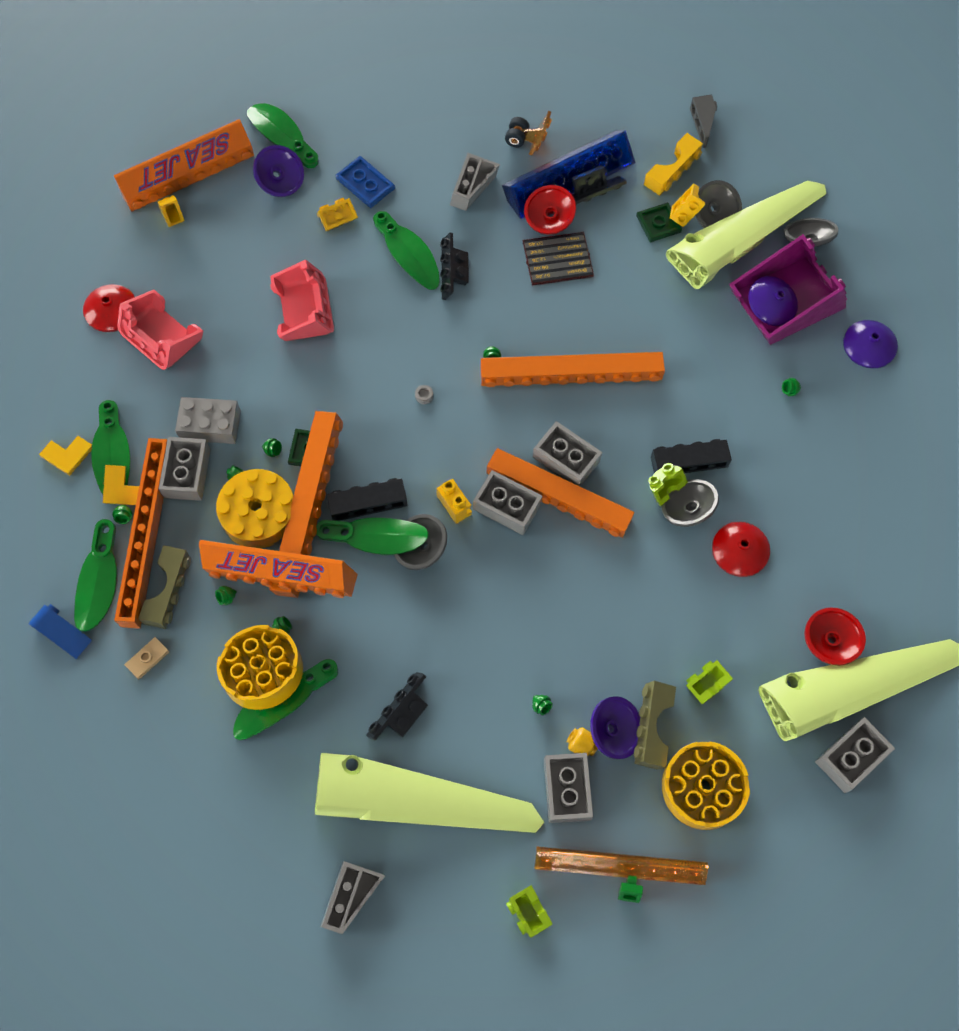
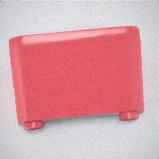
(303, 302)
(155, 331)

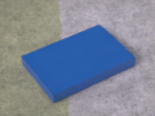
(365, 181)

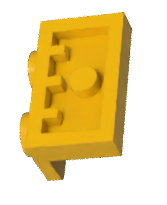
(687, 206)
(337, 214)

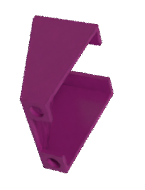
(815, 292)

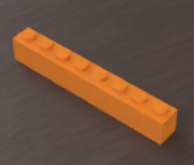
(563, 494)

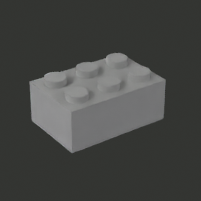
(208, 419)
(567, 454)
(184, 468)
(507, 502)
(854, 755)
(568, 788)

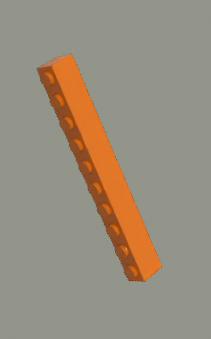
(572, 369)
(310, 489)
(142, 538)

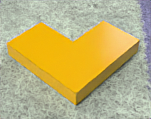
(67, 459)
(115, 489)

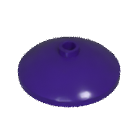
(285, 163)
(773, 300)
(866, 350)
(623, 723)

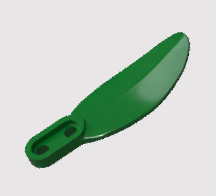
(282, 131)
(408, 251)
(109, 443)
(375, 535)
(96, 579)
(251, 722)

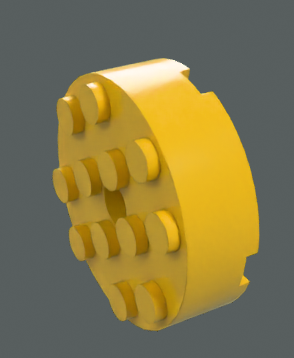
(246, 493)
(263, 686)
(703, 807)

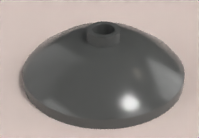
(722, 198)
(819, 230)
(691, 503)
(436, 544)

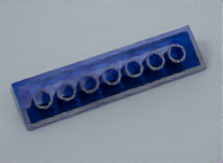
(609, 151)

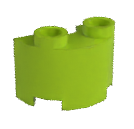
(665, 481)
(709, 681)
(529, 912)

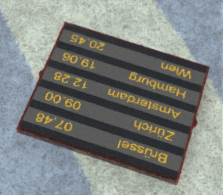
(558, 258)

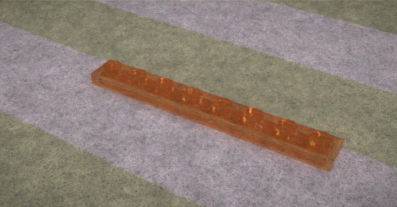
(621, 865)

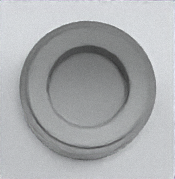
(424, 394)

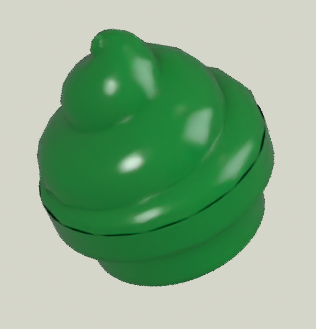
(491, 352)
(791, 387)
(272, 447)
(234, 470)
(122, 514)
(225, 595)
(282, 623)
(541, 704)

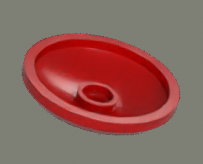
(546, 201)
(104, 315)
(736, 558)
(840, 627)

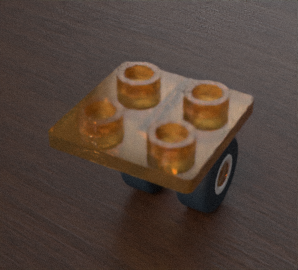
(520, 131)

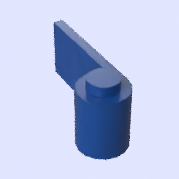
(60, 631)

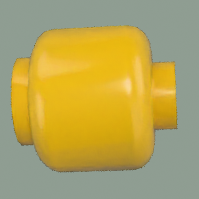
(581, 741)

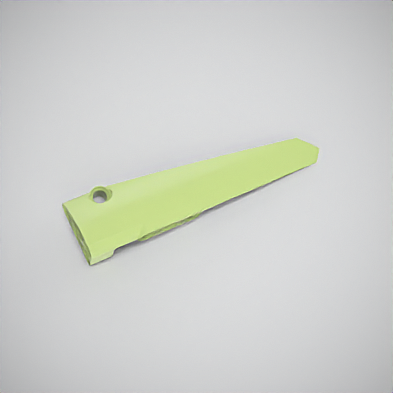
(726, 241)
(839, 691)
(404, 796)

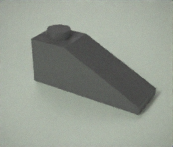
(703, 113)

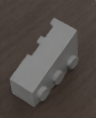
(473, 180)
(349, 895)

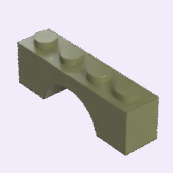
(158, 610)
(650, 749)

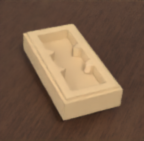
(146, 658)

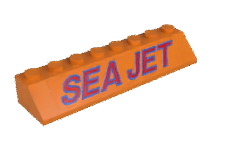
(184, 165)
(277, 568)

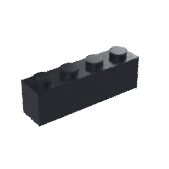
(693, 457)
(367, 499)

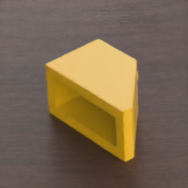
(171, 210)

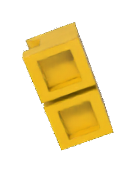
(454, 501)

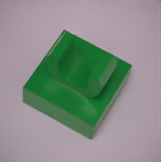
(630, 891)

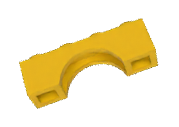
(662, 176)

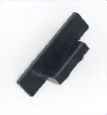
(594, 184)
(454, 266)
(402, 711)

